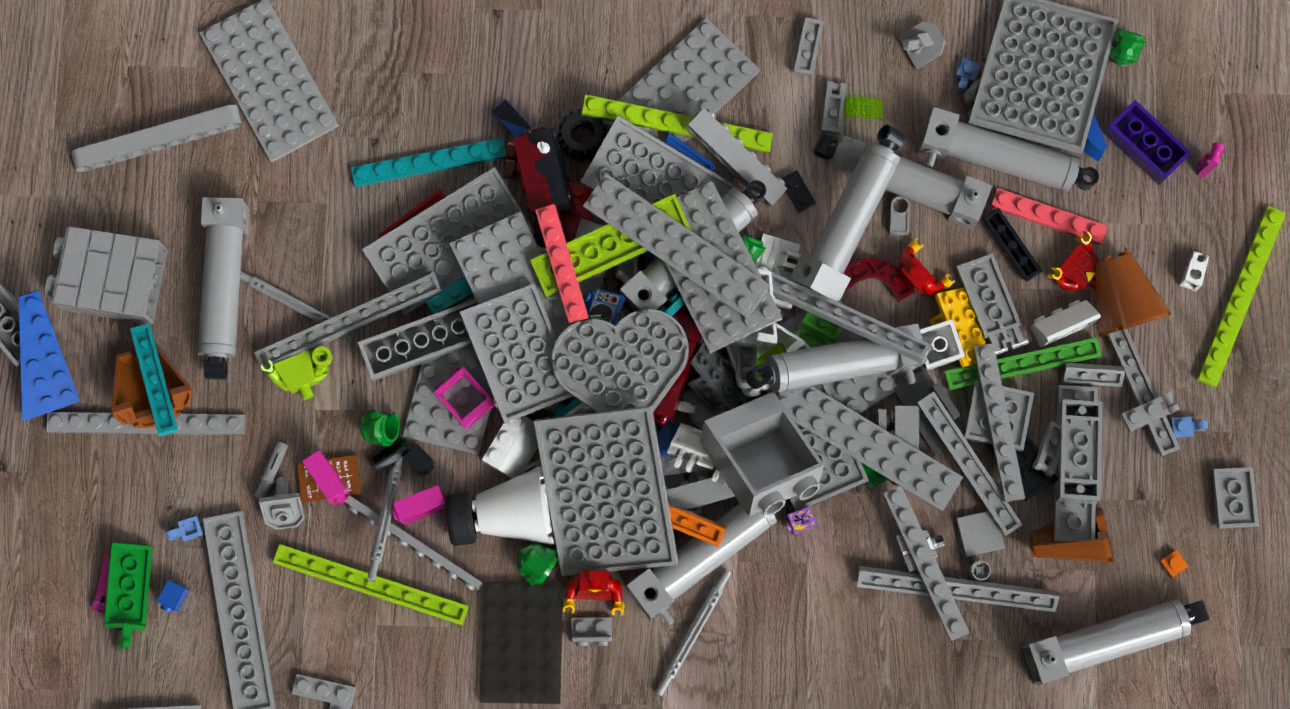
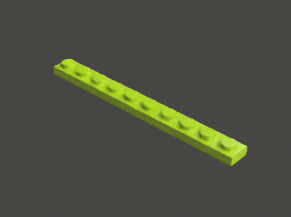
(666, 121)
(1241, 296)
(380, 588)

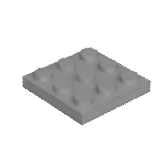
(1018, 408)

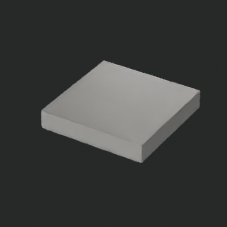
(979, 534)

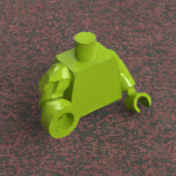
(299, 371)

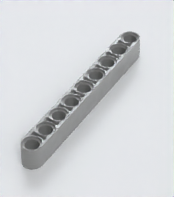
(156, 138)

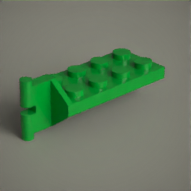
(127, 591)

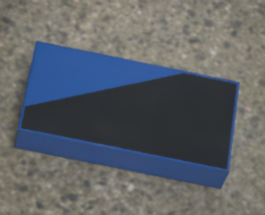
(511, 119)

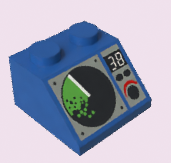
(603, 305)

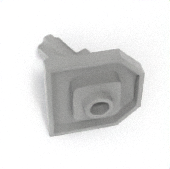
(923, 43)
(282, 509)

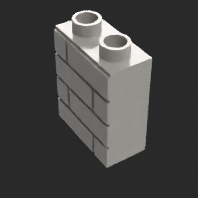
(107, 275)
(762, 455)

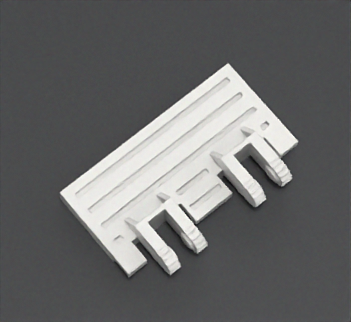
(775, 259)
(688, 443)

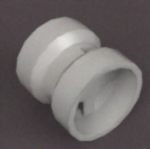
(979, 570)

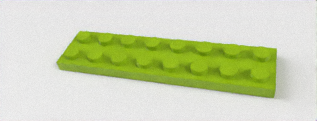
(601, 249)

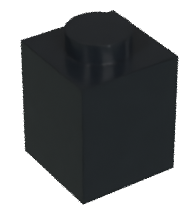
(419, 460)

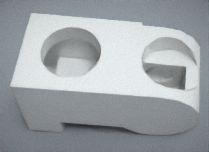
(1194, 271)

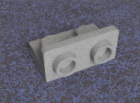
(592, 630)

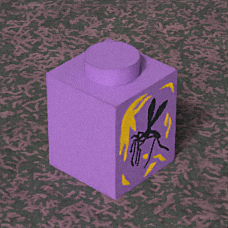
(800, 521)

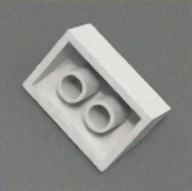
(1064, 322)
(512, 447)

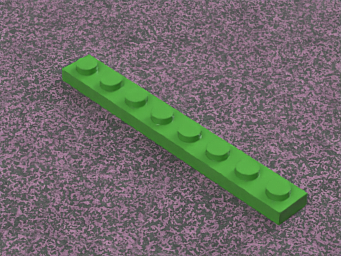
(1028, 362)

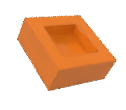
(1173, 563)

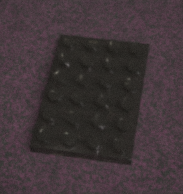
(521, 642)

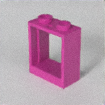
(478, 412)
(326, 478)
(419, 505)

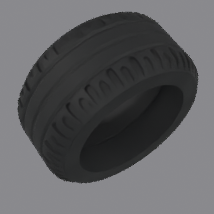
(460, 518)

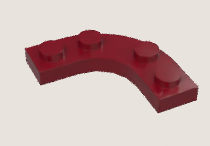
(881, 270)

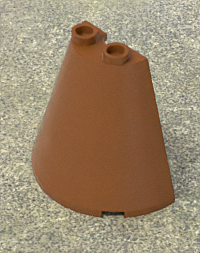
(1125, 295)
(130, 396)
(1088, 550)

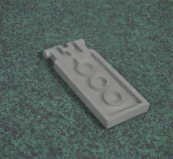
(991, 303)

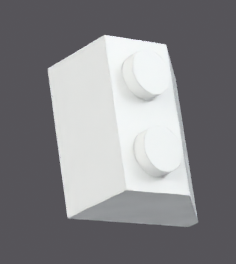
(944, 344)

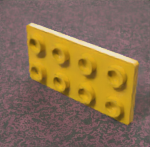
(956, 306)

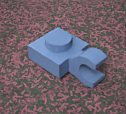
(966, 73)
(1184, 427)
(188, 530)

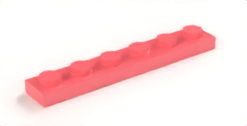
(1047, 216)
(562, 264)

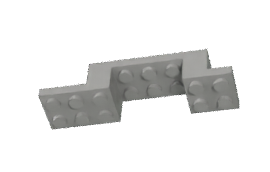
(1080, 463)

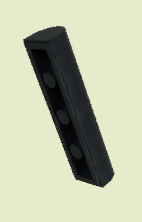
(1012, 244)

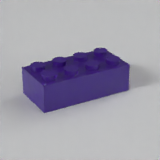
(1147, 142)

